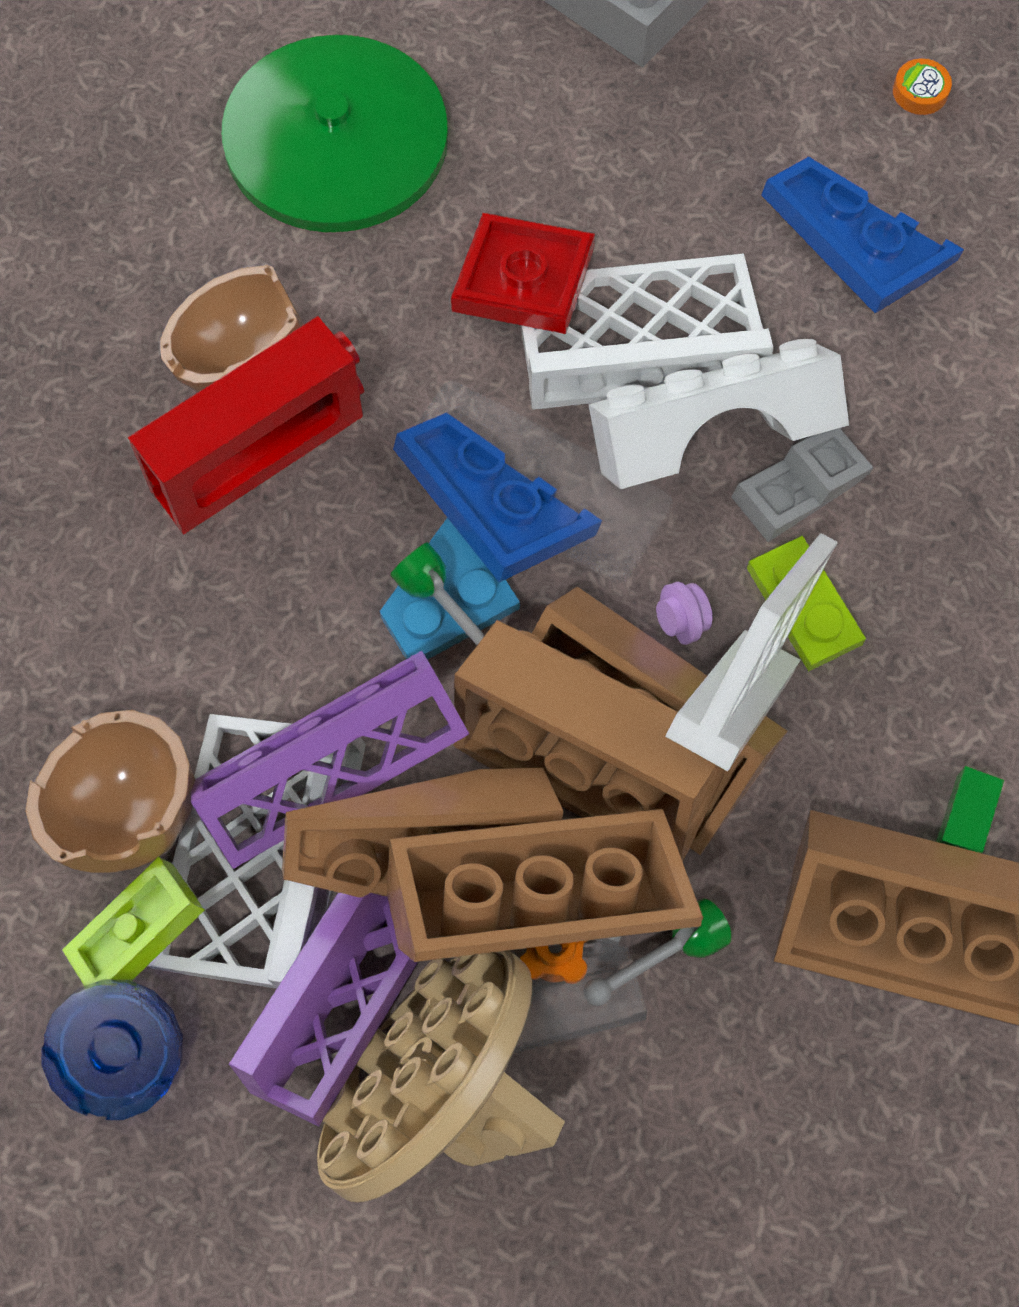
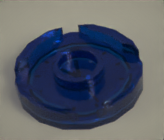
(112, 1049)

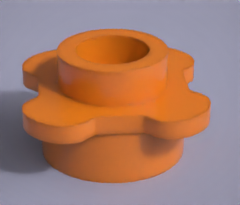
(557, 967)

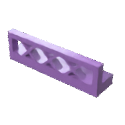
(315, 737)
(307, 995)

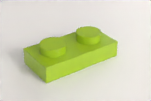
(825, 624)
(134, 926)

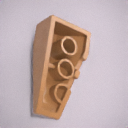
(348, 840)

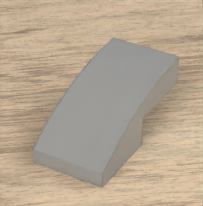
(802, 483)

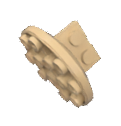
(438, 1082)

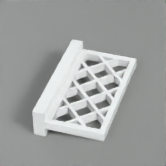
(592, 370)
(752, 672)
(297, 906)

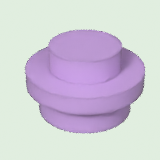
(684, 611)

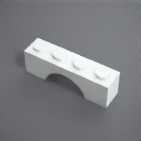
(646, 430)

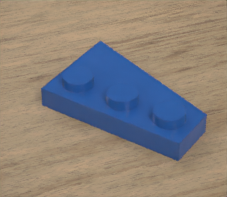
(860, 242)
(489, 502)

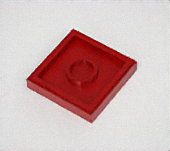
(523, 273)

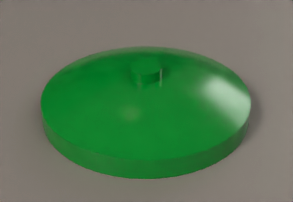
(335, 133)

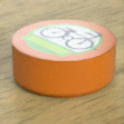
(922, 86)

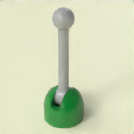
(423, 576)
(694, 942)

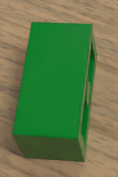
(970, 810)

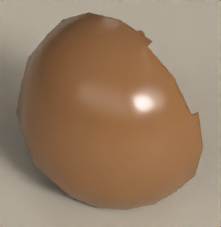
(227, 325)
(112, 793)

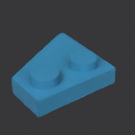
(424, 623)

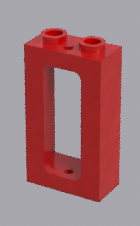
(250, 423)

